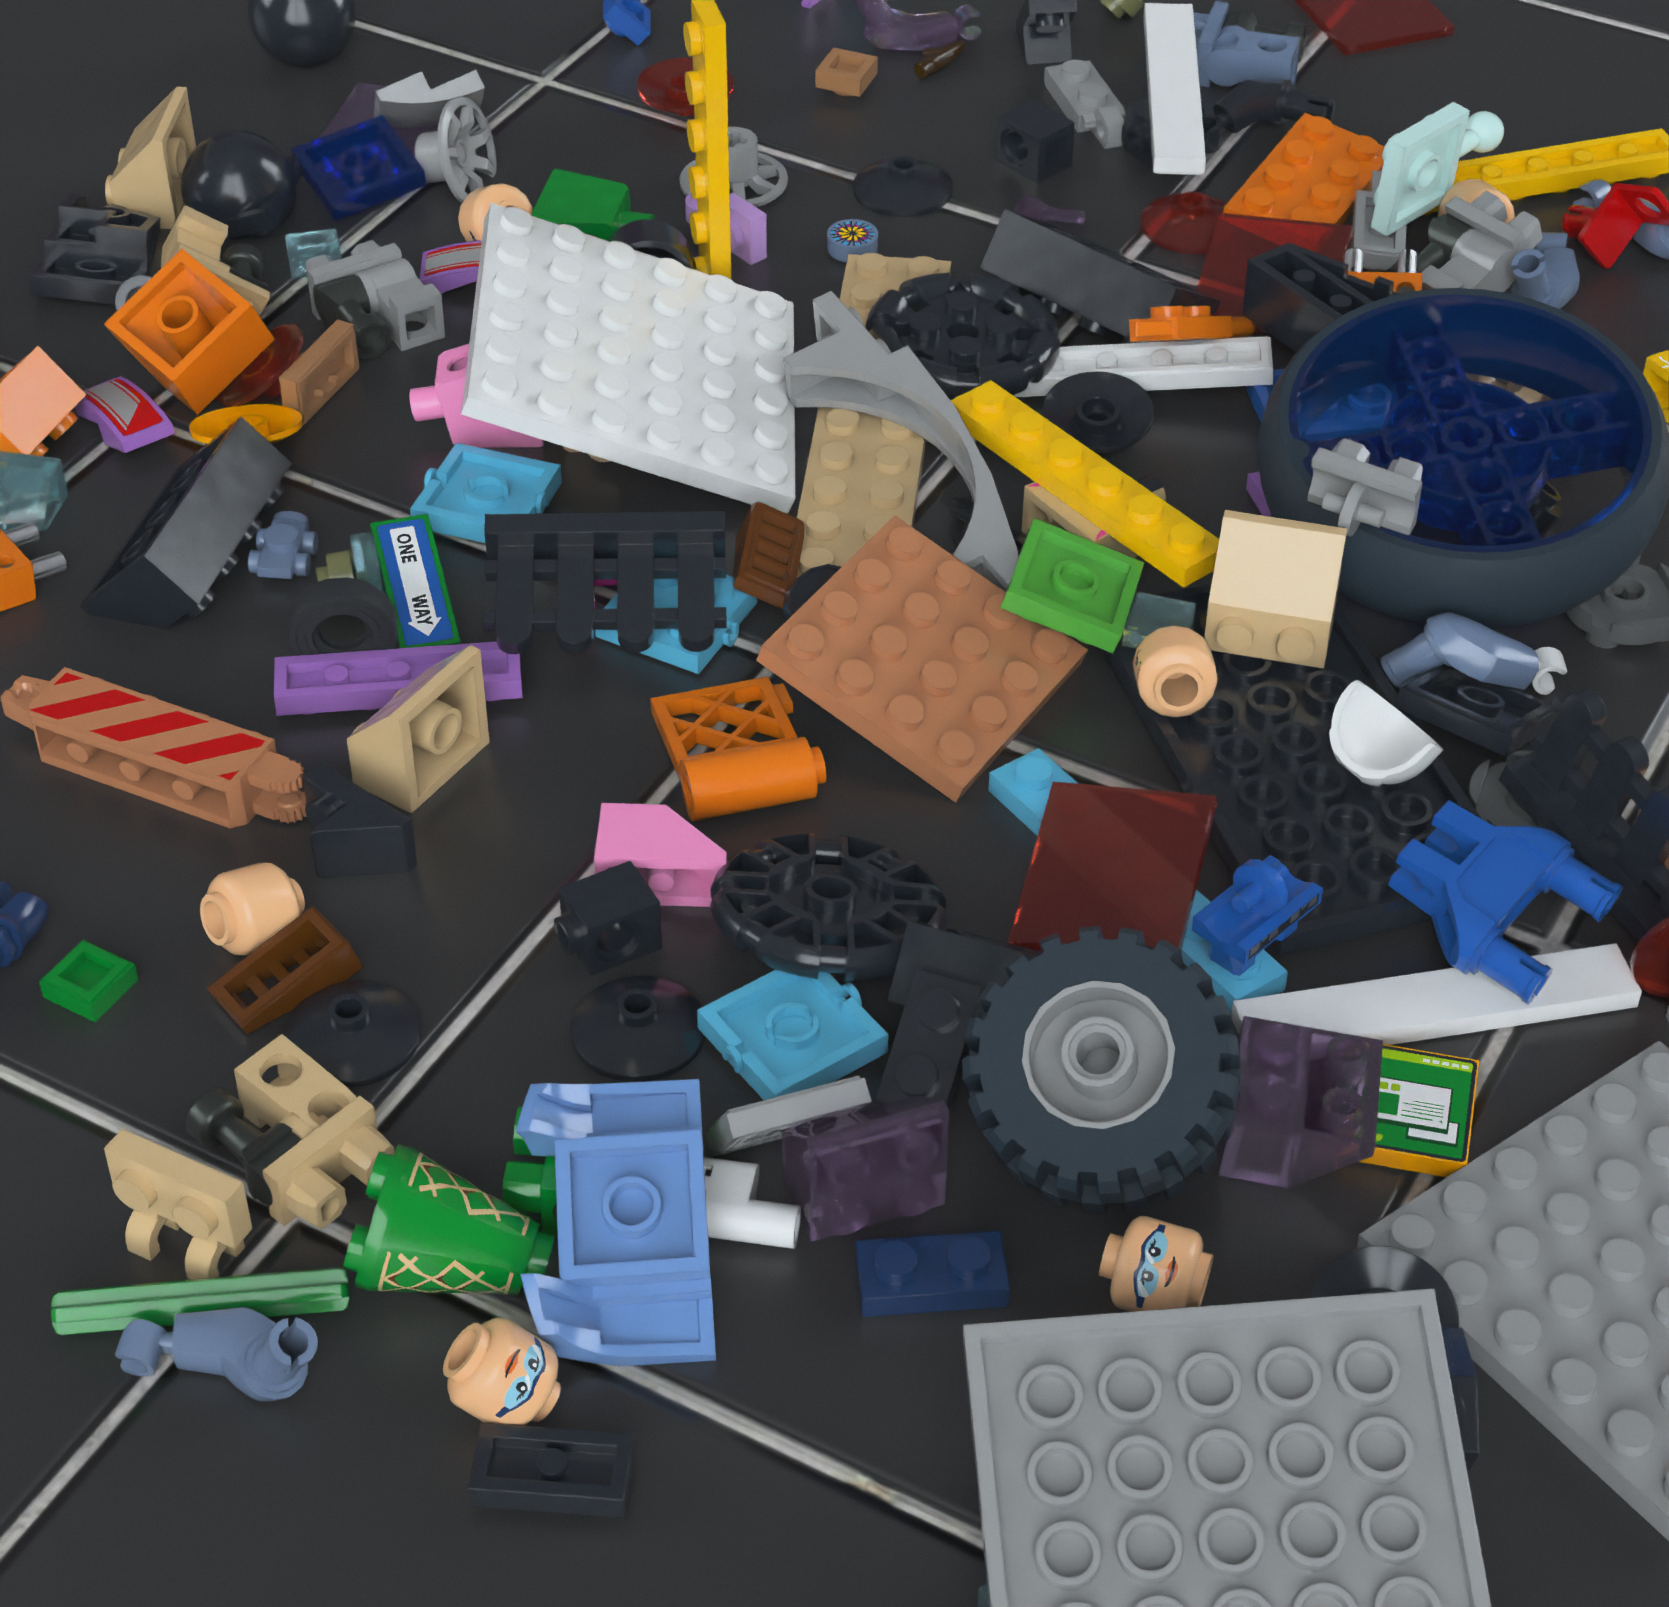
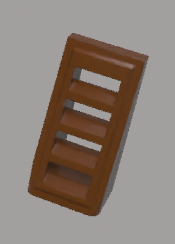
(767, 553)
(294, 944)

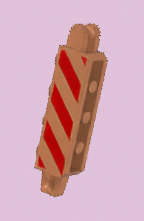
(157, 749)

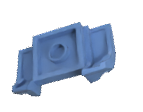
(626, 1221)

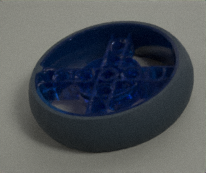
(1478, 451)

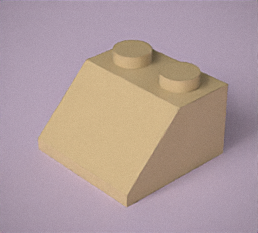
(154, 161)
(1274, 588)
(423, 733)

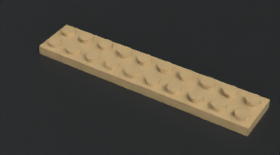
(860, 463)

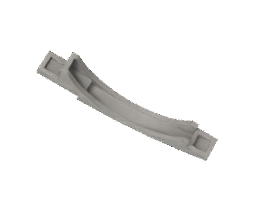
(862, 375)

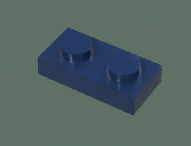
(931, 1273)

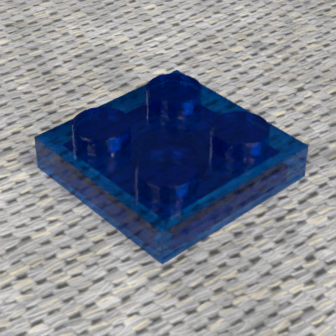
(359, 167)

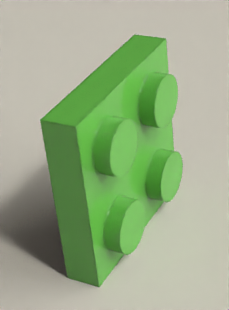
(1073, 585)

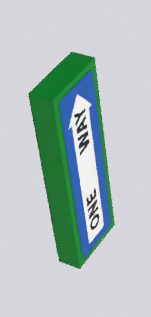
(415, 582)

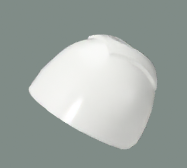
(1378, 739)

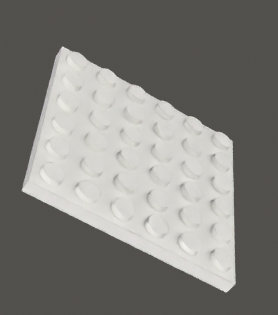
(632, 359)

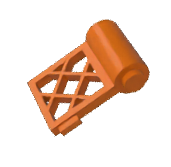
(740, 771)

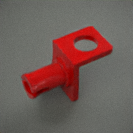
(1613, 224)

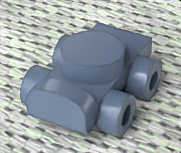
(284, 547)

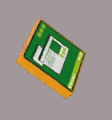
(1424, 1111)

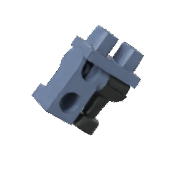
(1238, 49)

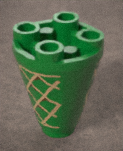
(441, 1233)

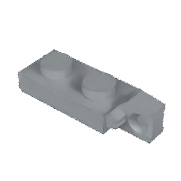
(1087, 100)
(1378, 250)

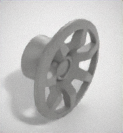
(451, 151)
(745, 169)

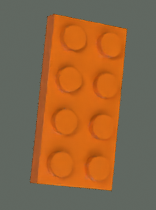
(1310, 174)

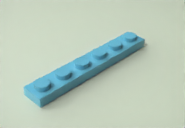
(1024, 790)

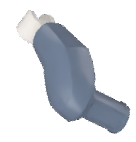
(1475, 652)

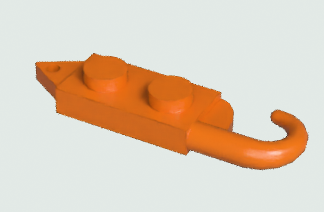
(1188, 323)

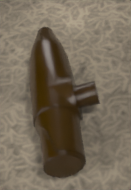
(938, 58)

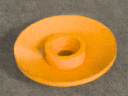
(270, 420)

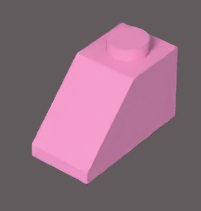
(664, 849)

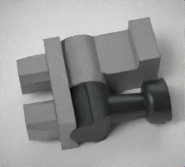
(1474, 245)
(376, 295)

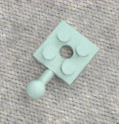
(1424, 162)

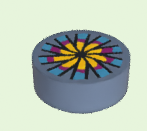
(851, 237)

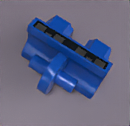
(1254, 913)

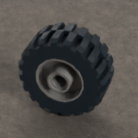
(1103, 1070)

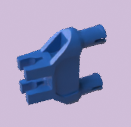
(1480, 881)

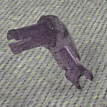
(914, 32)

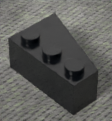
(1301, 292)

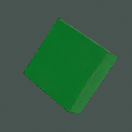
(88, 980)

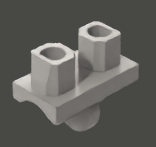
(1364, 492)

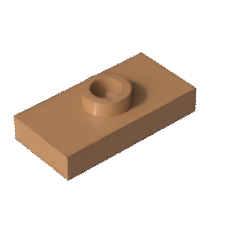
(320, 370)

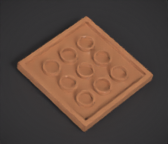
(921, 658)

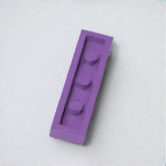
(373, 677)

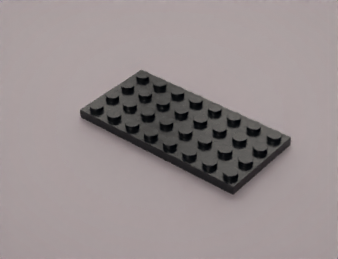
(1282, 790)

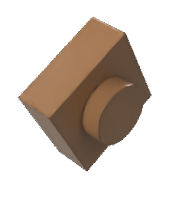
(846, 72)

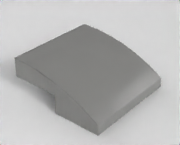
(413, 103)

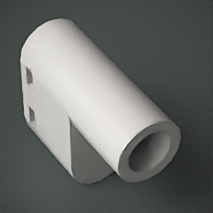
(737, 1214)

